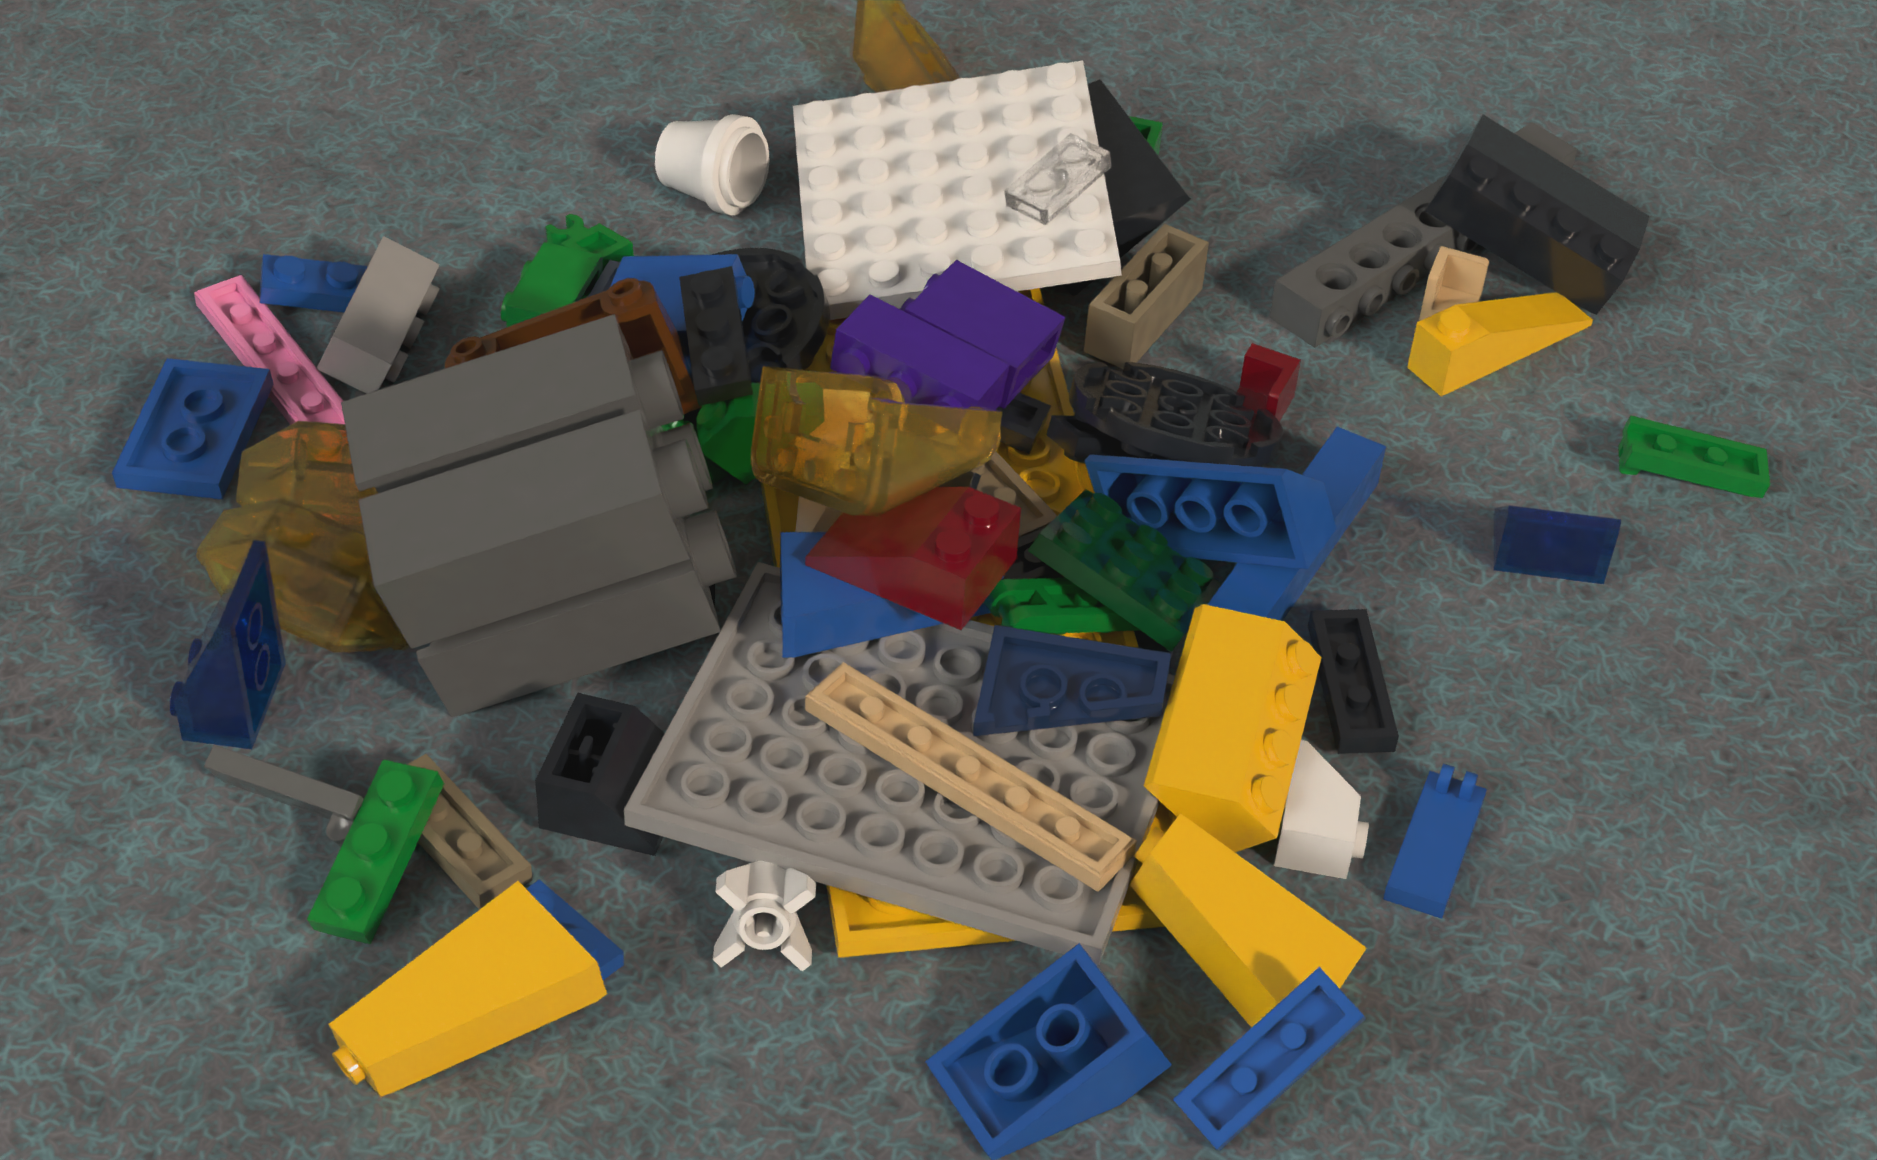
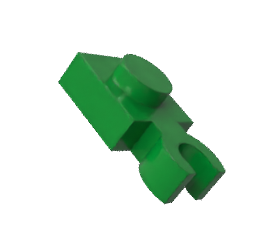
(594, 240)

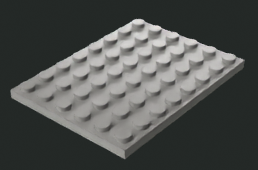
(781, 787)

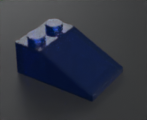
(234, 662)

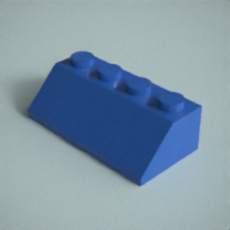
(1221, 508)

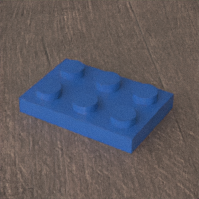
(193, 429)

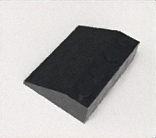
(1138, 183)
(1540, 215)

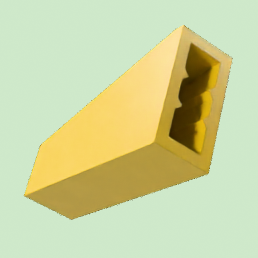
(1237, 920)
(467, 994)

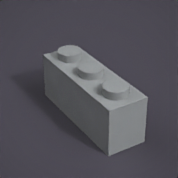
(381, 318)

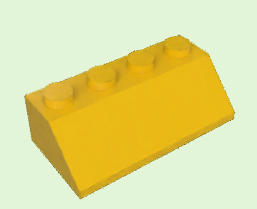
(1234, 725)

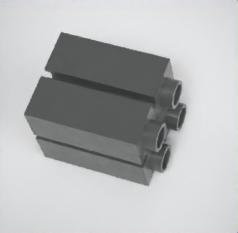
(537, 514)

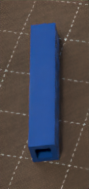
(1351, 472)

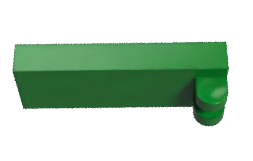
(1693, 457)

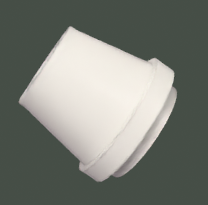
(715, 161)

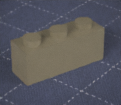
(1146, 297)

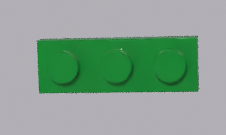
(376, 851)

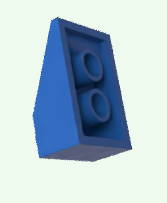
(1047, 1057)

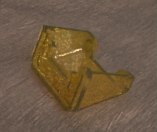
(859, 443)

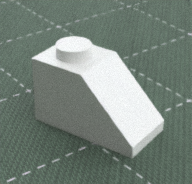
(1320, 819)

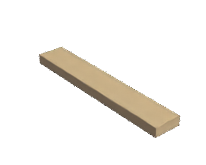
(971, 776)

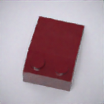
(927, 554)

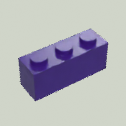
(917, 357)

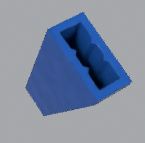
(830, 613)

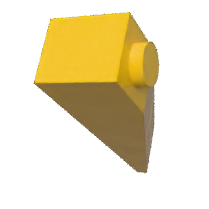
(1488, 335)

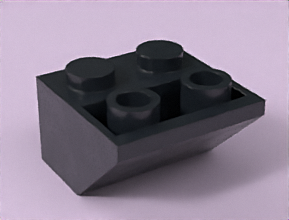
(595, 772)

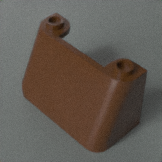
(640, 317)

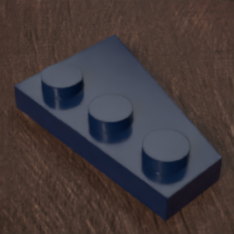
(1065, 681)

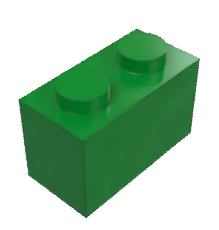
(551, 281)

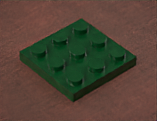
(1126, 567)

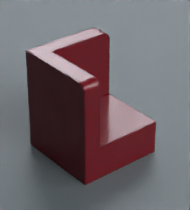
(1268, 380)

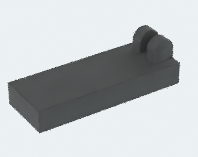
(288, 788)

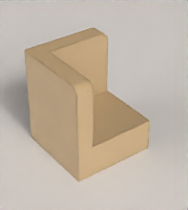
(1453, 280)

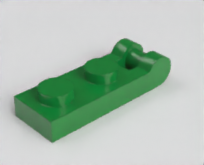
(1052, 607)

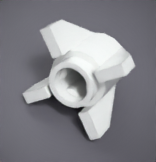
(764, 911)

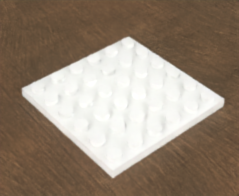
(920, 178)

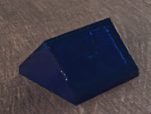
(1553, 543)

